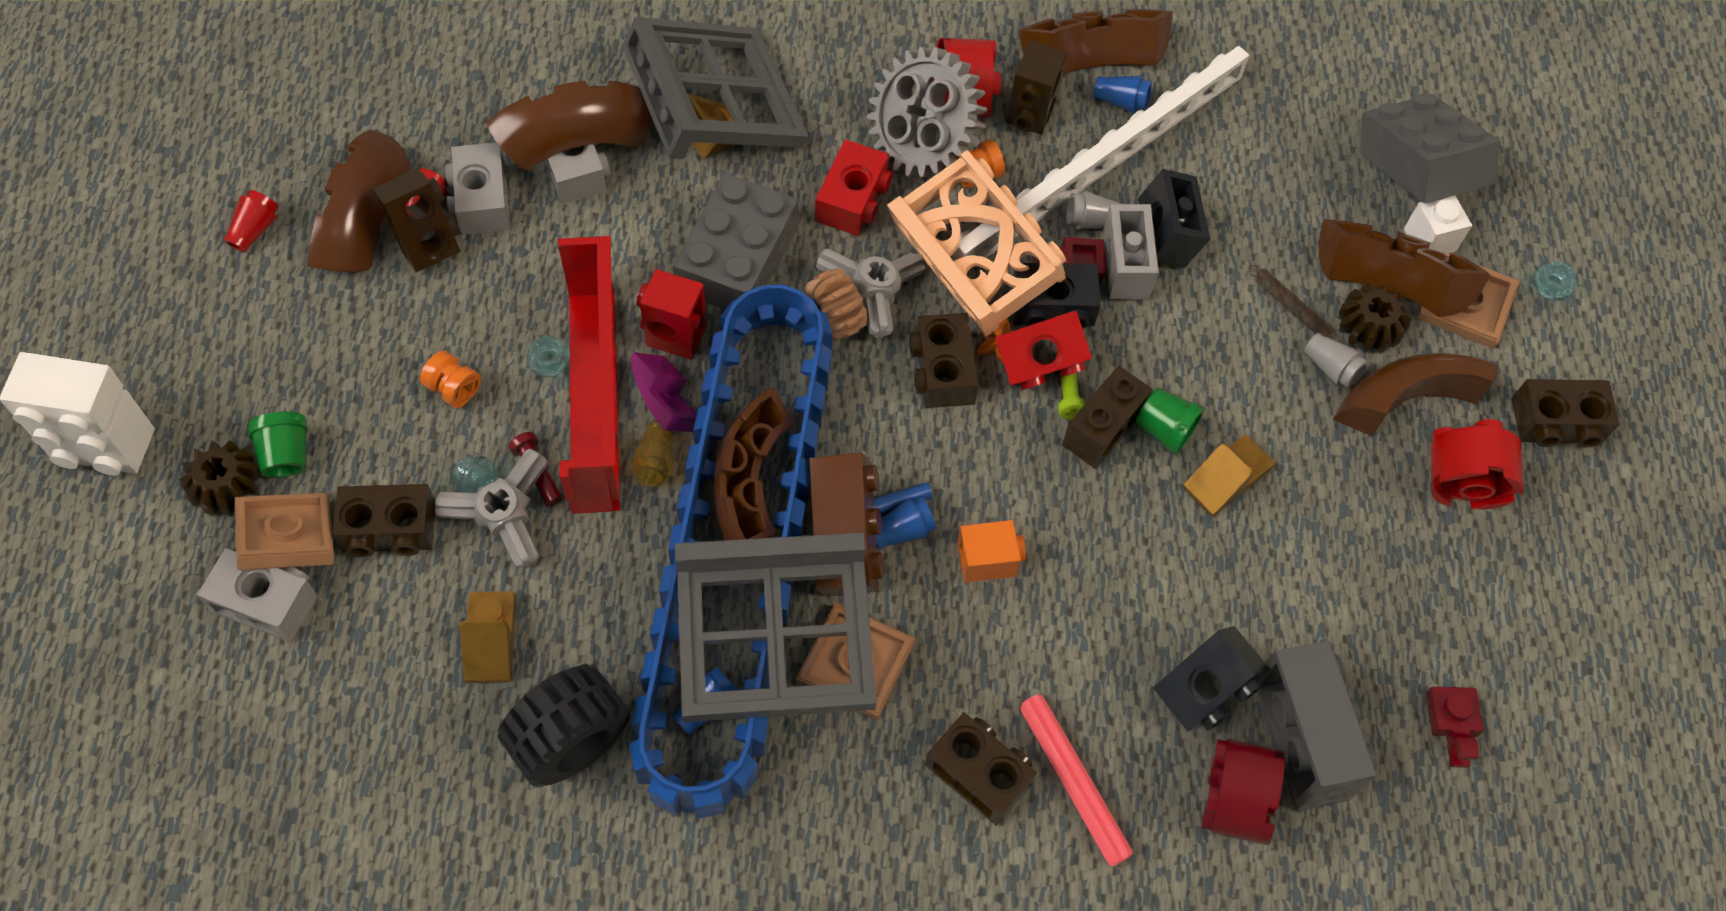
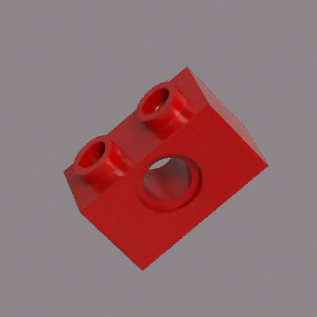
(853, 168)
(672, 313)
(1063, 331)

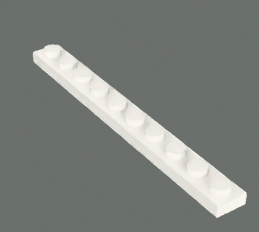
(1113, 148)

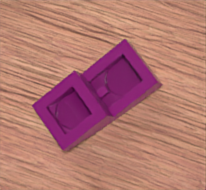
(660, 389)

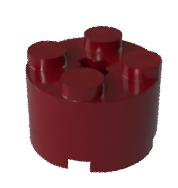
(1244, 791)

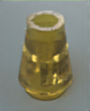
(653, 456)

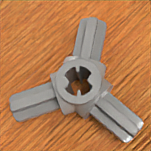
(876, 283)
(507, 523)

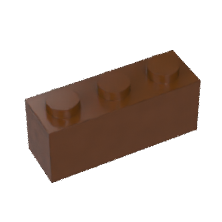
(845, 504)

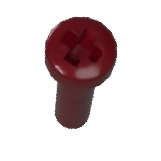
(544, 484)

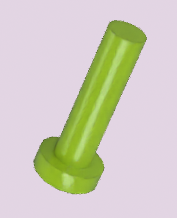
(1071, 400)

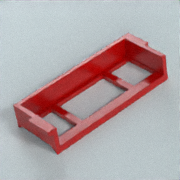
(592, 474)

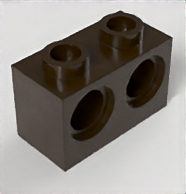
(1036, 87)
(413, 222)
(951, 360)
(1571, 409)
(1106, 417)
(387, 509)
(971, 775)

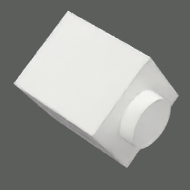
(1440, 223)

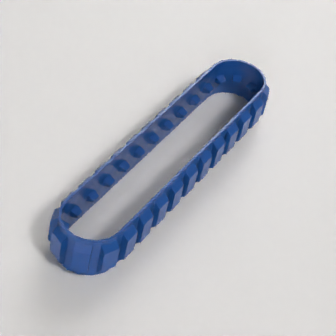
(751, 310)

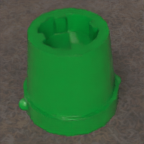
(1169, 419)
(279, 443)

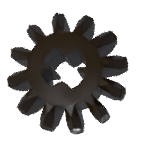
(1374, 318)
(220, 477)

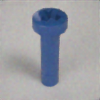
(893, 500)

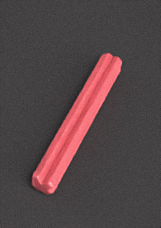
(1076, 780)

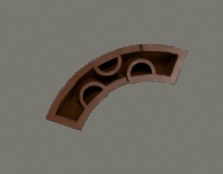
(1093, 41)
(570, 119)
(350, 223)
(1404, 264)
(1412, 377)
(737, 468)

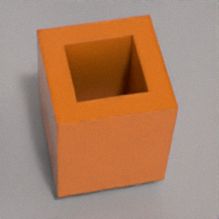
(990, 551)

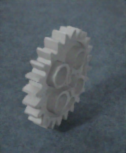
(926, 111)

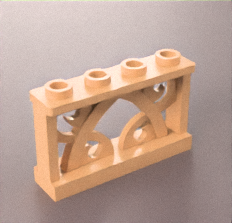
(976, 293)

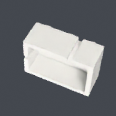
(77, 413)

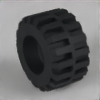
(563, 725)

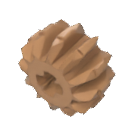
(840, 300)

